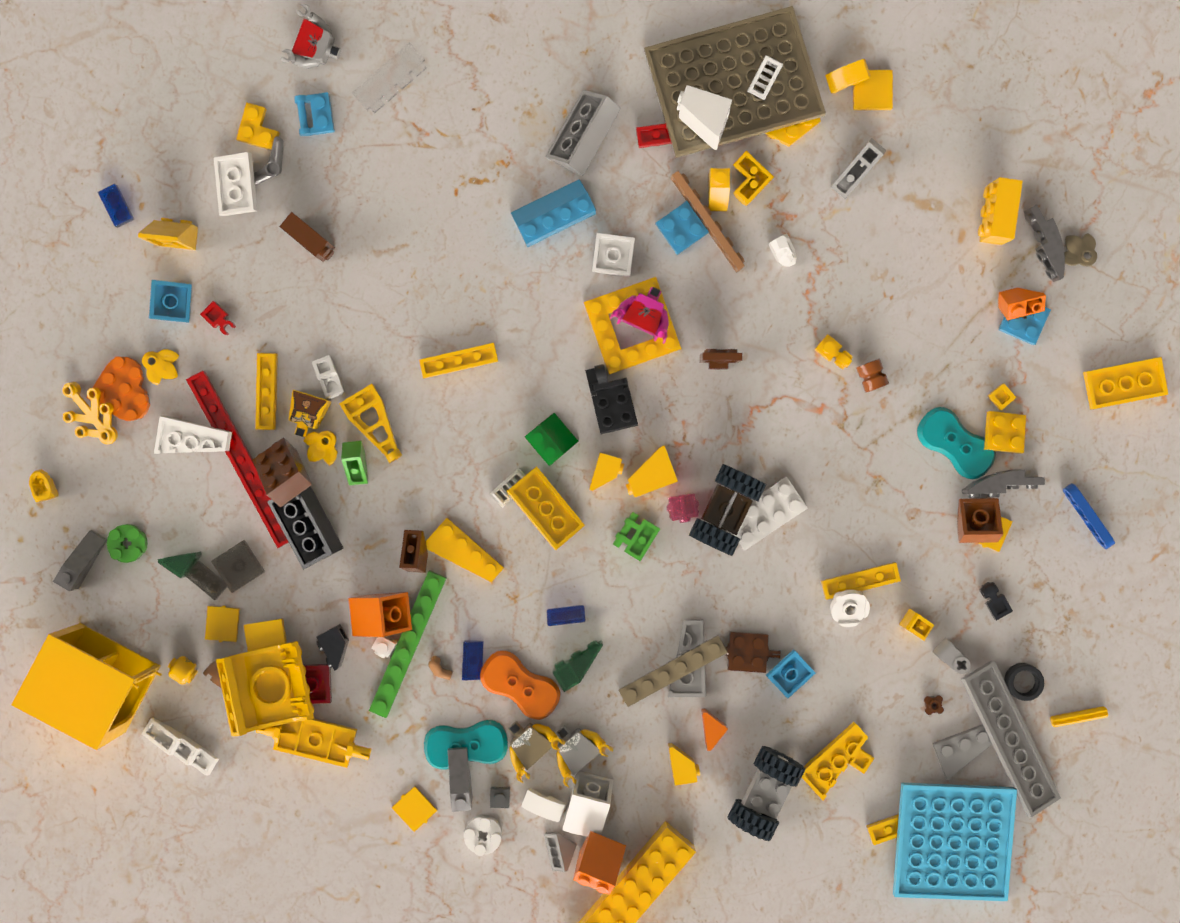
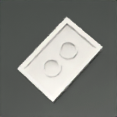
(235, 184)

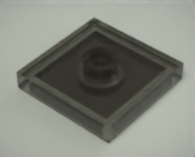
(238, 566)

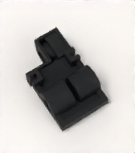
(612, 402)

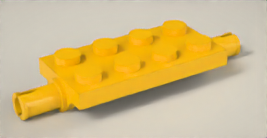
(317, 741)

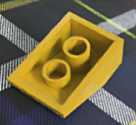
(171, 234)

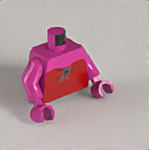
(644, 314)

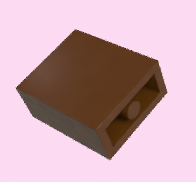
(307, 237)

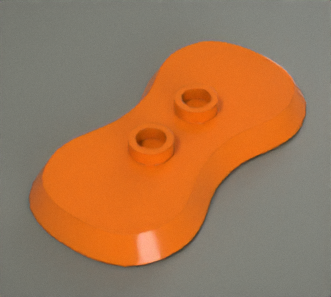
(531, 692)

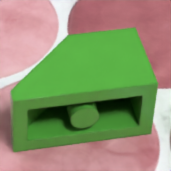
(354, 462)

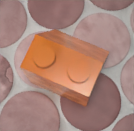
(380, 614)
(599, 863)

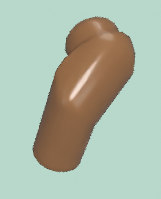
(437, 670)

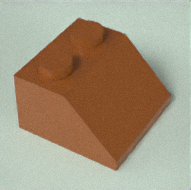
(979, 520)

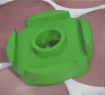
(120, 552)

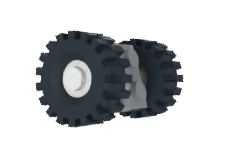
(766, 793)

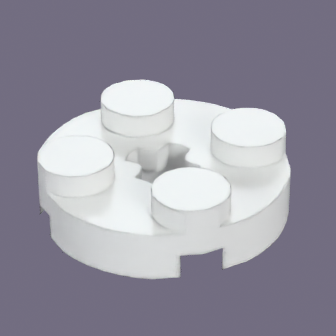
(845, 599)
(485, 824)

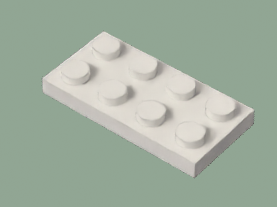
(774, 509)

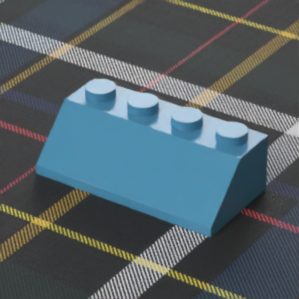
(553, 213)

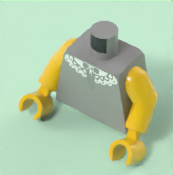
(578, 751)

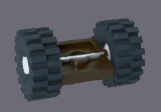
(727, 509)

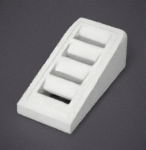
(773, 63)
(496, 496)

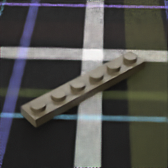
(673, 670)

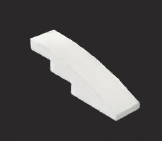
(179, 745)

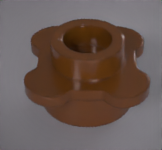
(929, 700)

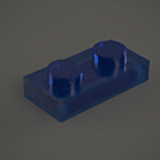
(116, 205)

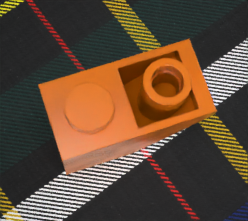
(1020, 302)

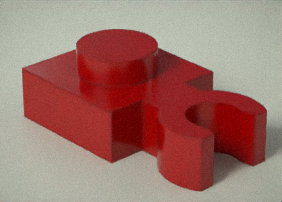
(216, 316)

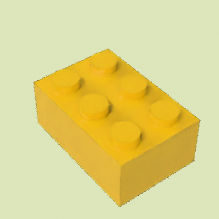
(1000, 211)

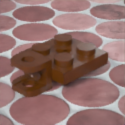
(719, 358)

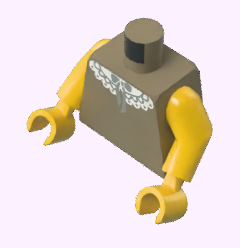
(530, 745)

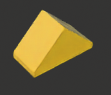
(916, 624)

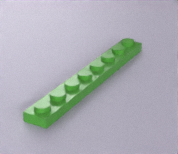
(407, 644)

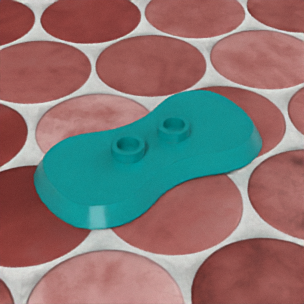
(944, 433)
(484, 741)

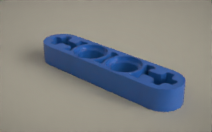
(1088, 516)

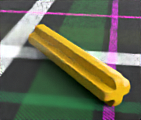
(1079, 716)

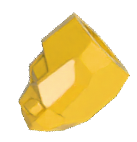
(42, 486)

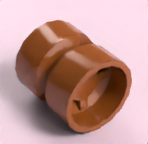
(872, 375)

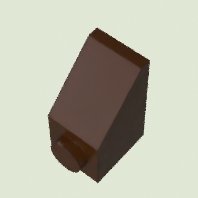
(414, 552)

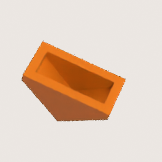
(713, 729)

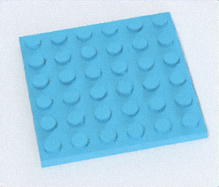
(954, 841)

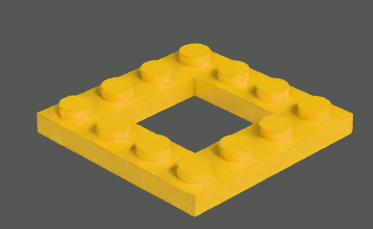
(613, 356)

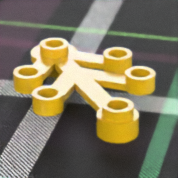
(91, 414)

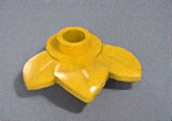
(163, 366)
(319, 449)

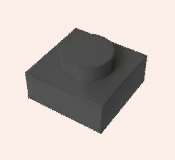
(500, 797)

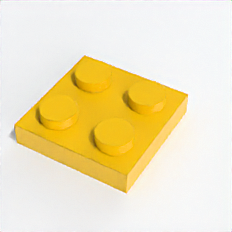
(1005, 432)

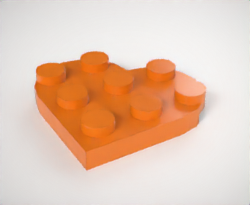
(122, 387)

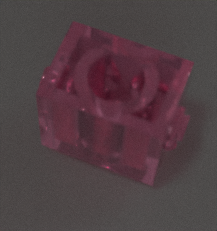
(682, 507)

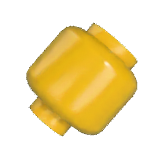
(182, 670)

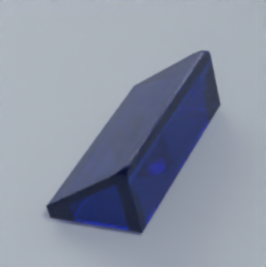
(566, 615)
(472, 660)

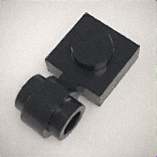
(998, 604)

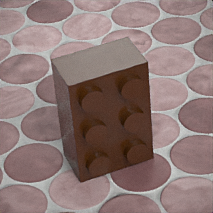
(281, 472)

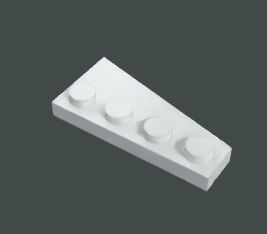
(187, 437)

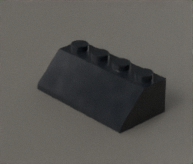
(307, 528)

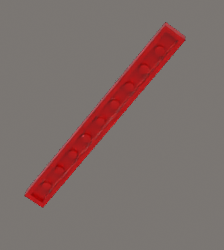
(237, 454)

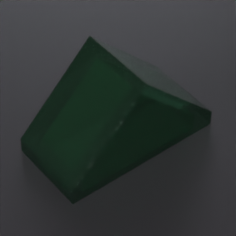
(180, 564)

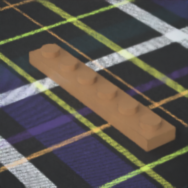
(714, 228)

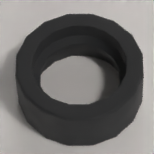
(1038, 685)

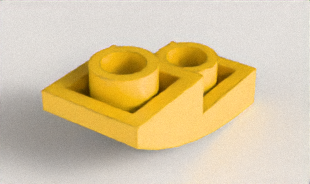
(847, 76)

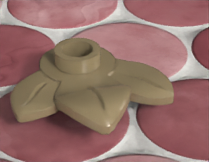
(1077, 248)

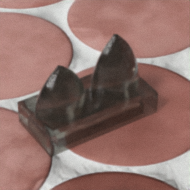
(206, 580)

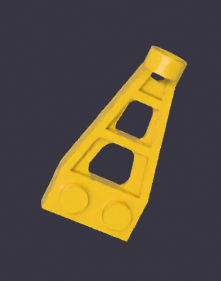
(359, 403)

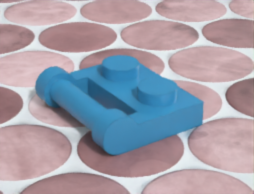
(321, 114)

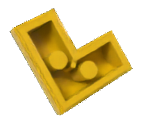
(756, 178)

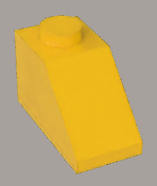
(718, 189)
(606, 470)
(683, 766)

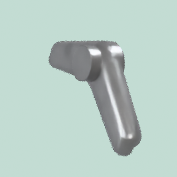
(274, 166)

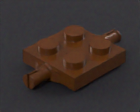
(749, 652)

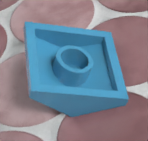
(170, 301)
(790, 674)

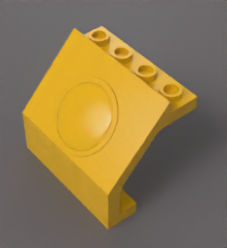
(265, 688)

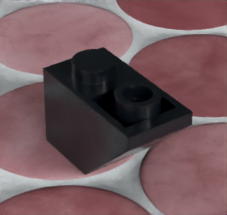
(334, 644)

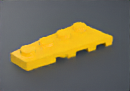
(833, 759)

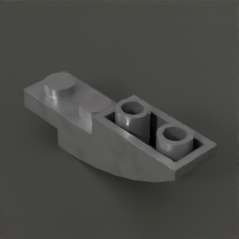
(1051, 251)
(997, 482)

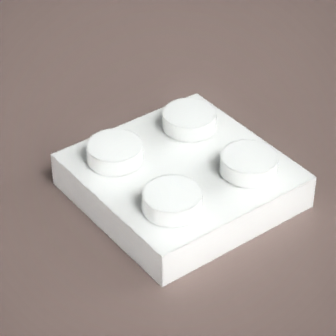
(613, 254)

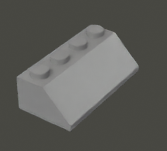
(583, 132)

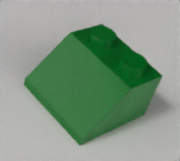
(551, 439)

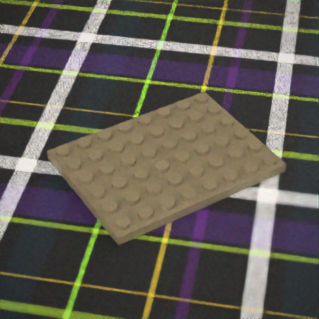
(725, 64)

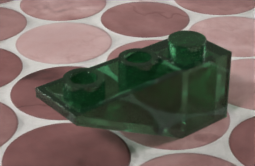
(573, 670)

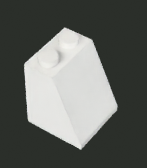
(704, 113)
(588, 804)

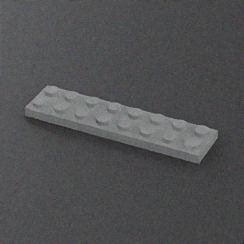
(1011, 738)

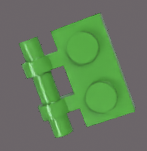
(641, 540)

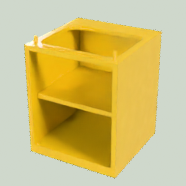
(86, 685)

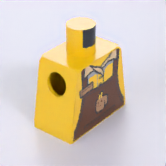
(307, 411)

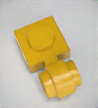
(829, 348)

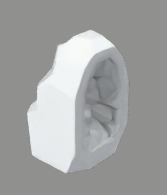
(783, 250)

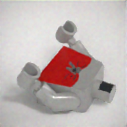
(312, 43)

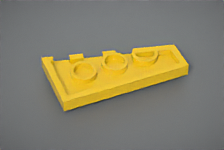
(463, 551)

